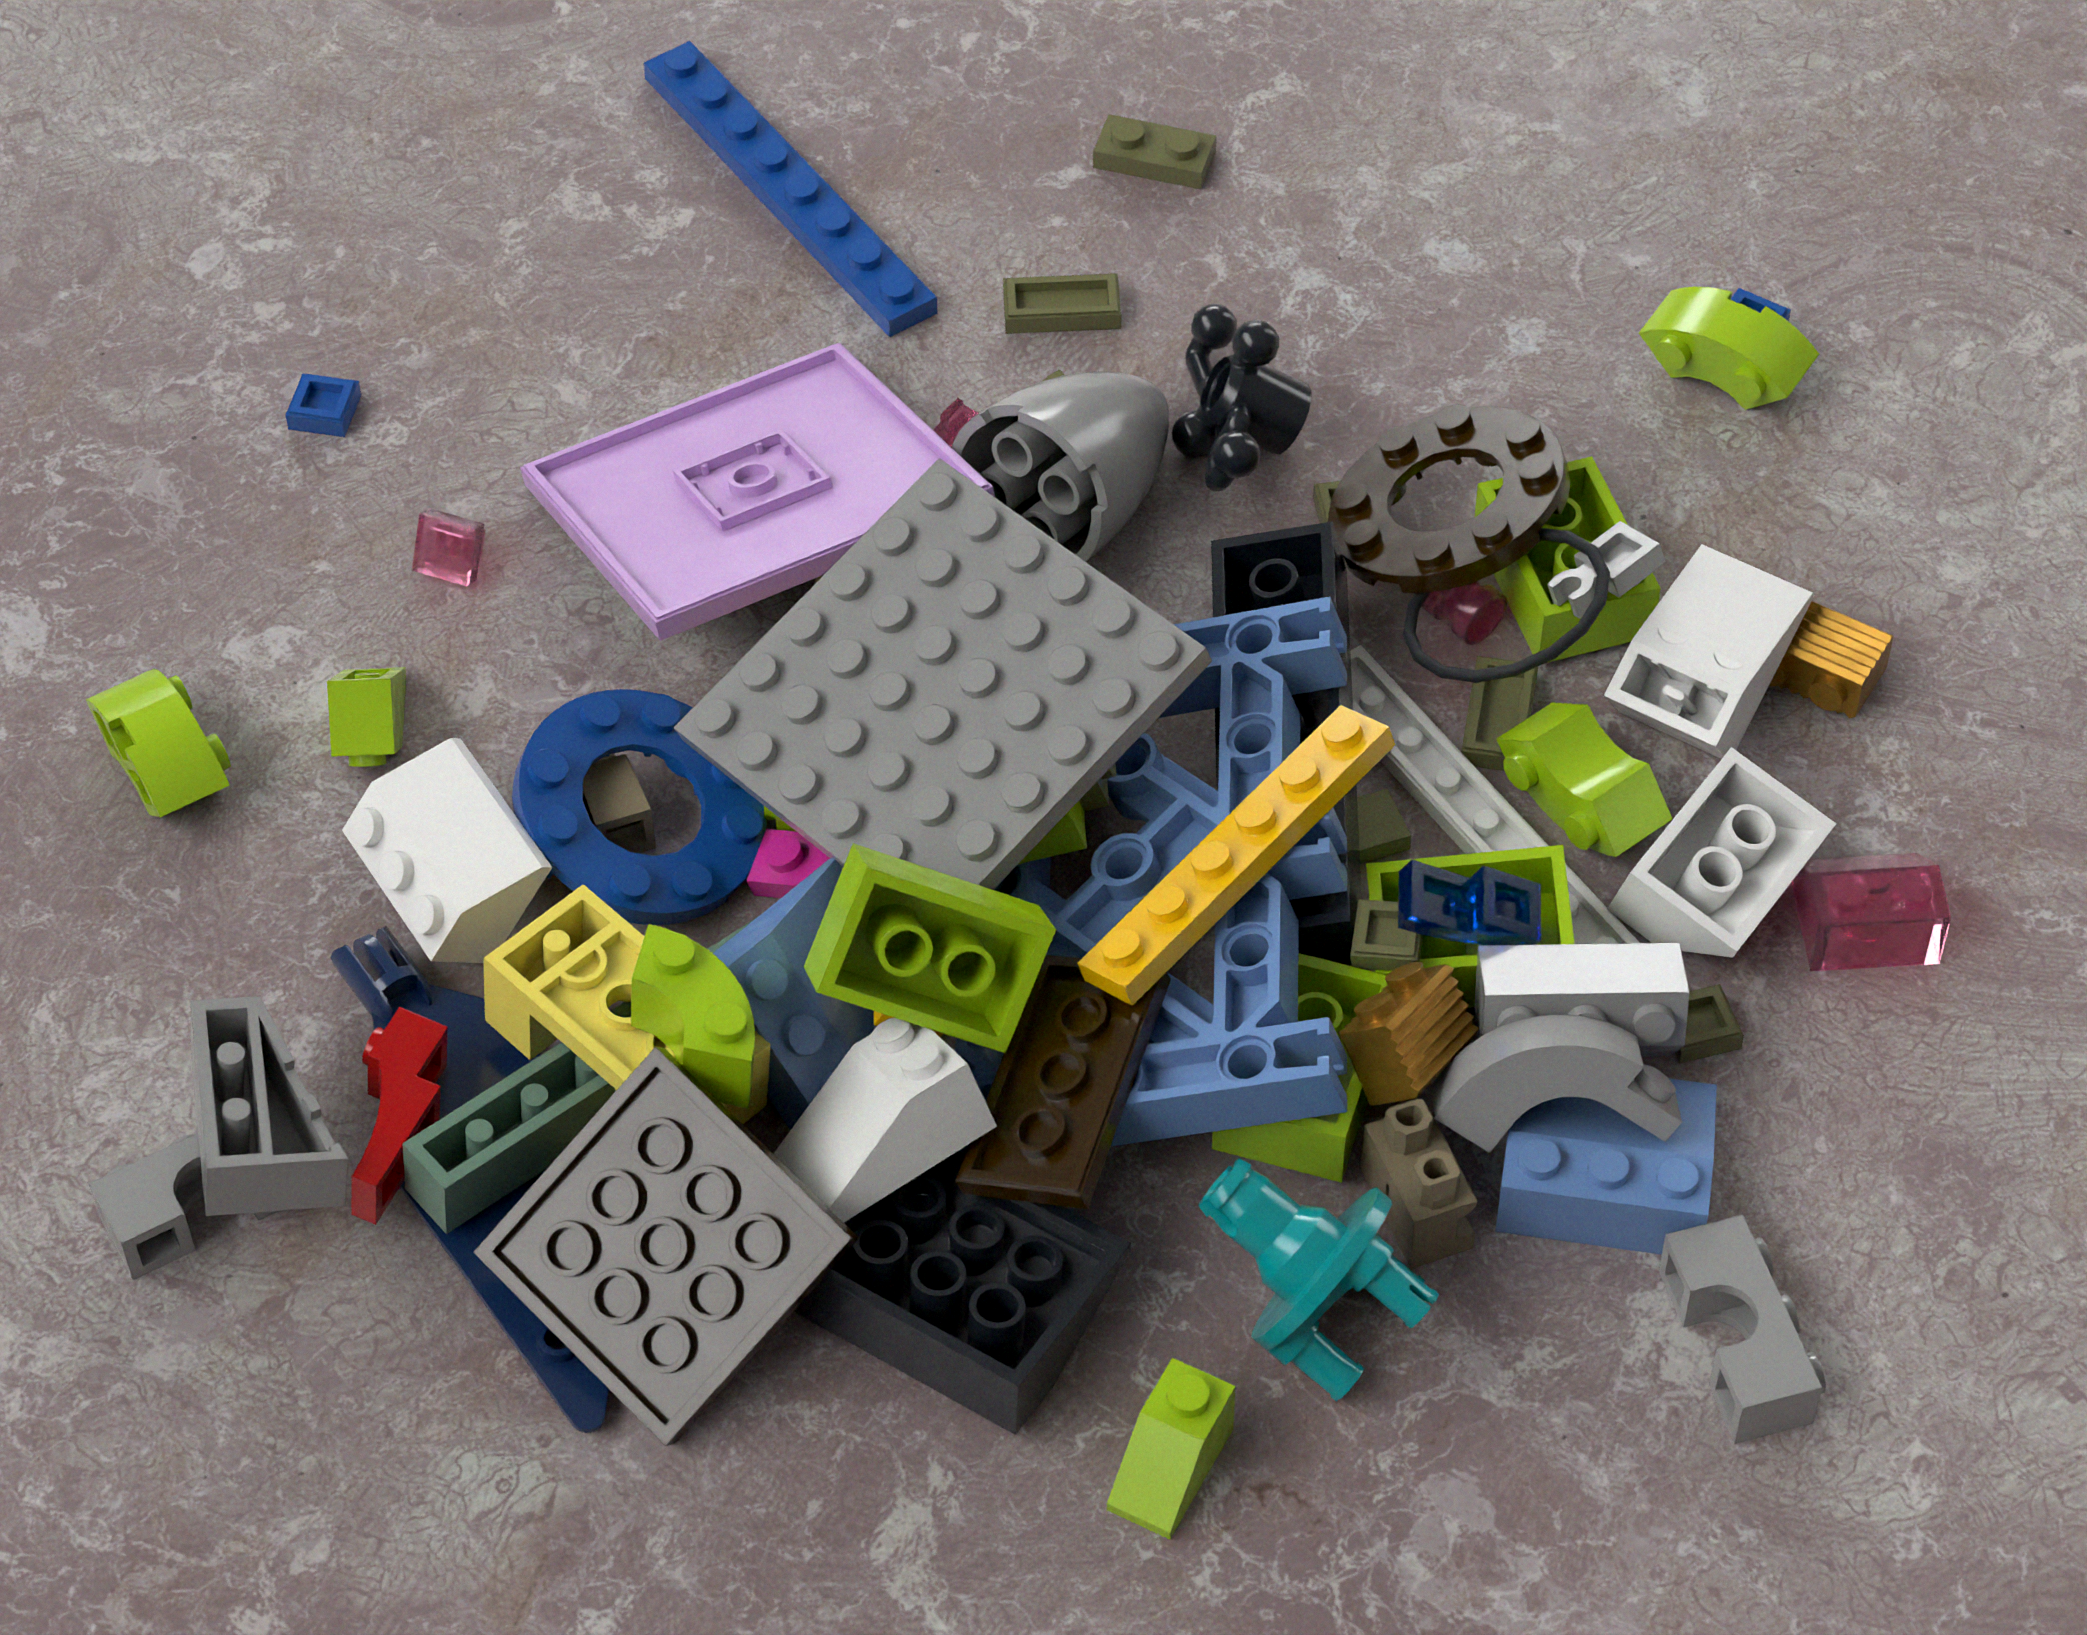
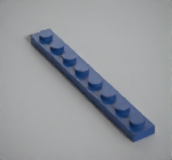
(791, 189)

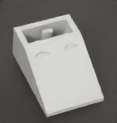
(1709, 651)

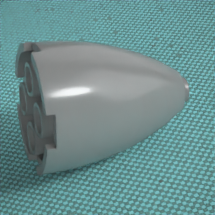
(1079, 445)

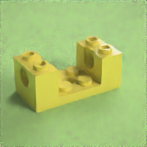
(563, 978)

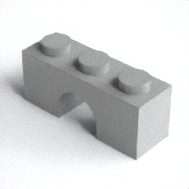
(148, 1205)
(1727, 1278)

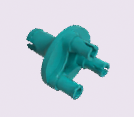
(1309, 1265)

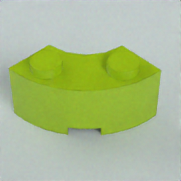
(1728, 344)
(160, 741)
(1583, 779)
(696, 1011)

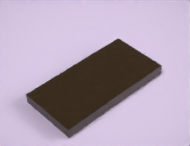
(1060, 1090)

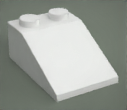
(885, 1118)

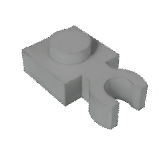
(1628, 557)

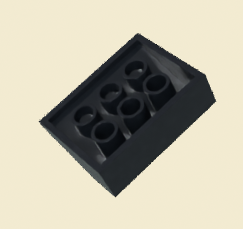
(969, 1291)

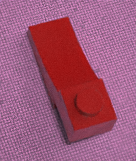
(401, 1073)

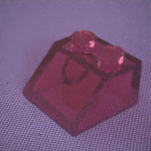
(1871, 911)

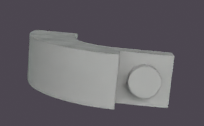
(1548, 1060)

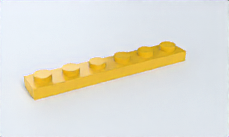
(1236, 855)

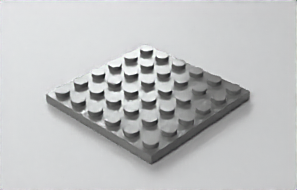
(943, 688)

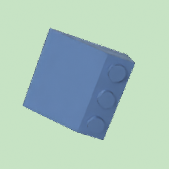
(804, 1027)
(1602, 1179)

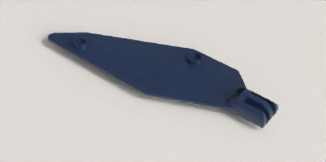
(476, 1060)

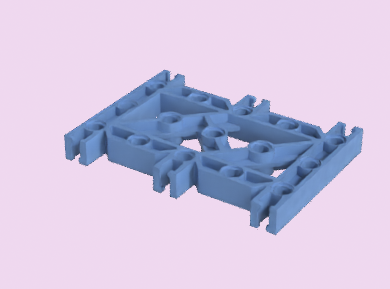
(1246, 1052)

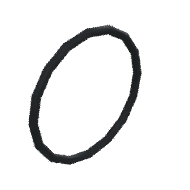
(1534, 660)

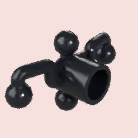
(1240, 397)

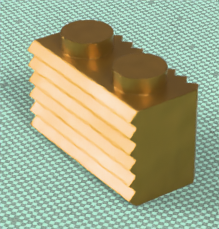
(1834, 660)
(1407, 1032)

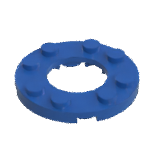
(635, 885)

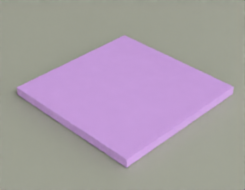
(740, 487)

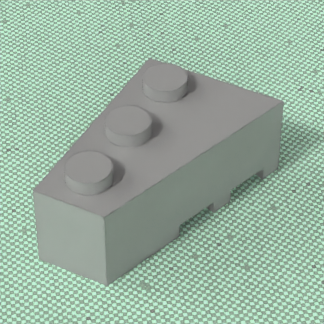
(255, 1119)

